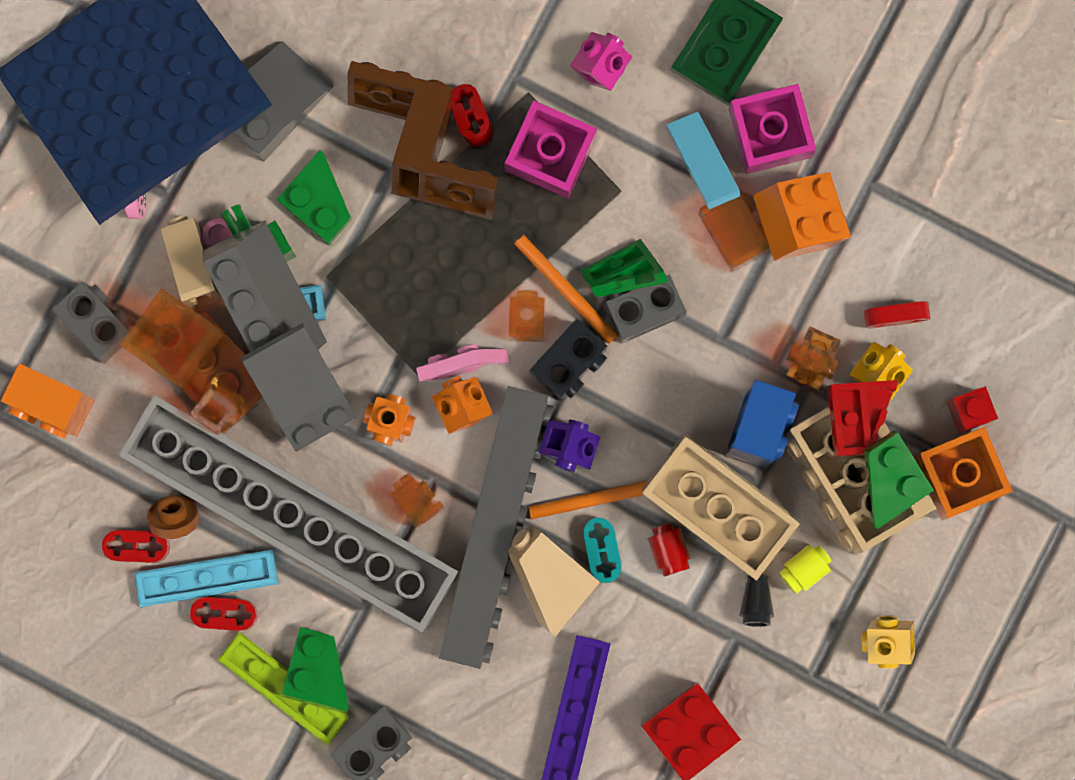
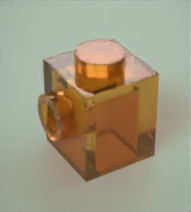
(216, 406)

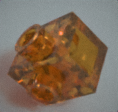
(813, 358)

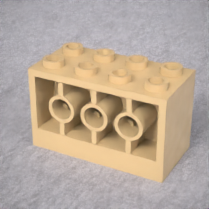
(841, 498)
(720, 506)

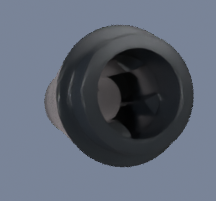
(757, 603)

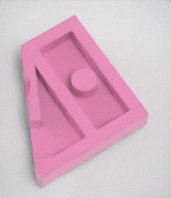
(467, 361)

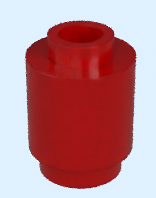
(669, 549)

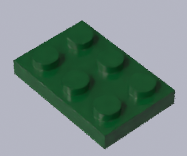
(726, 46)

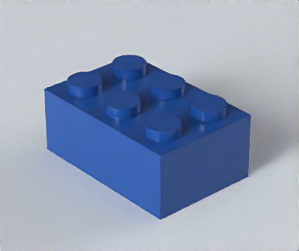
(761, 423)

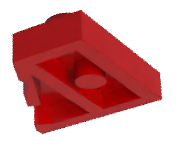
(858, 414)

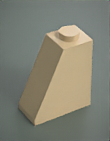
(184, 249)
(549, 578)

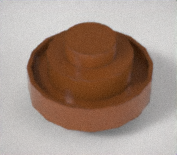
(173, 516)

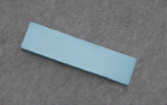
(206, 578)

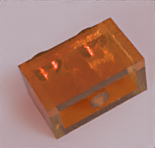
(735, 232)

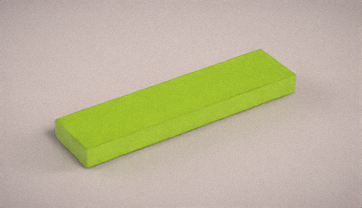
(269, 677)

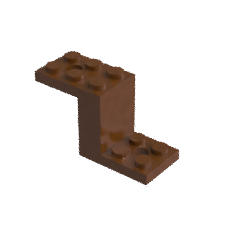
(427, 117)

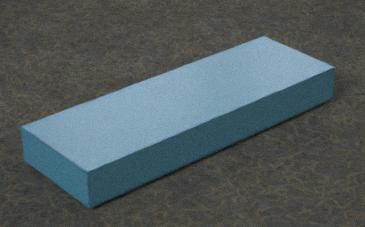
(703, 160)

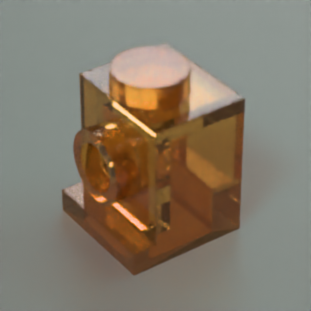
(526, 330)
(415, 500)

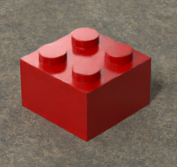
(690, 732)

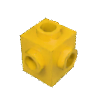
(882, 364)
(889, 642)

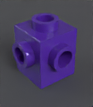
(569, 444)

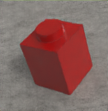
(972, 410)

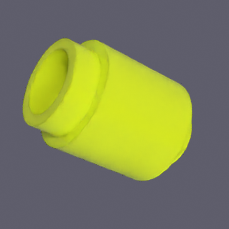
(805, 568)

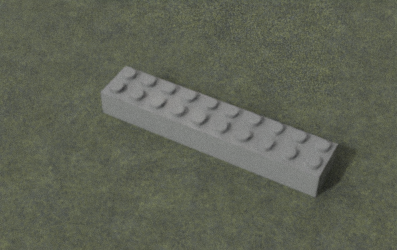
(289, 514)

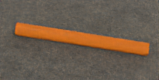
(565, 289)
(586, 500)

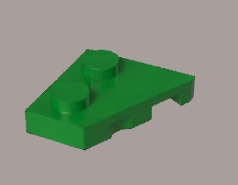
(317, 200)
(893, 479)

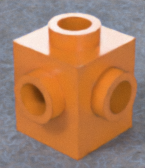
(462, 404)
(395, 431)

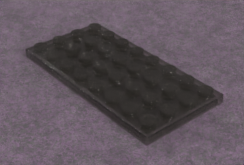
(443, 271)

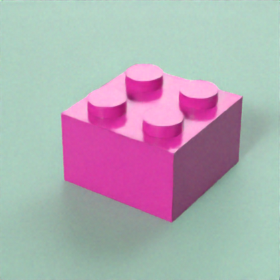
(772, 129)
(550, 149)

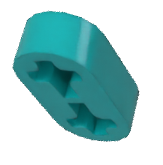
(593, 551)

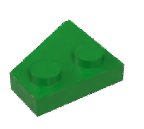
(624, 271)
(316, 672)

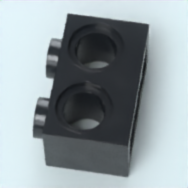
(562, 355)

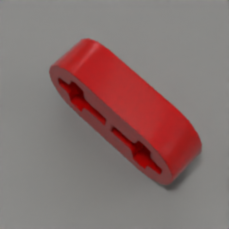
(477, 112)
(897, 314)
(135, 555)
(223, 622)

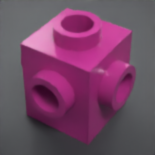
(601, 60)

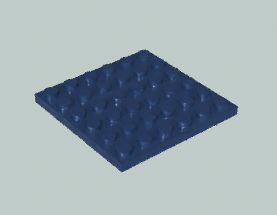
(131, 95)

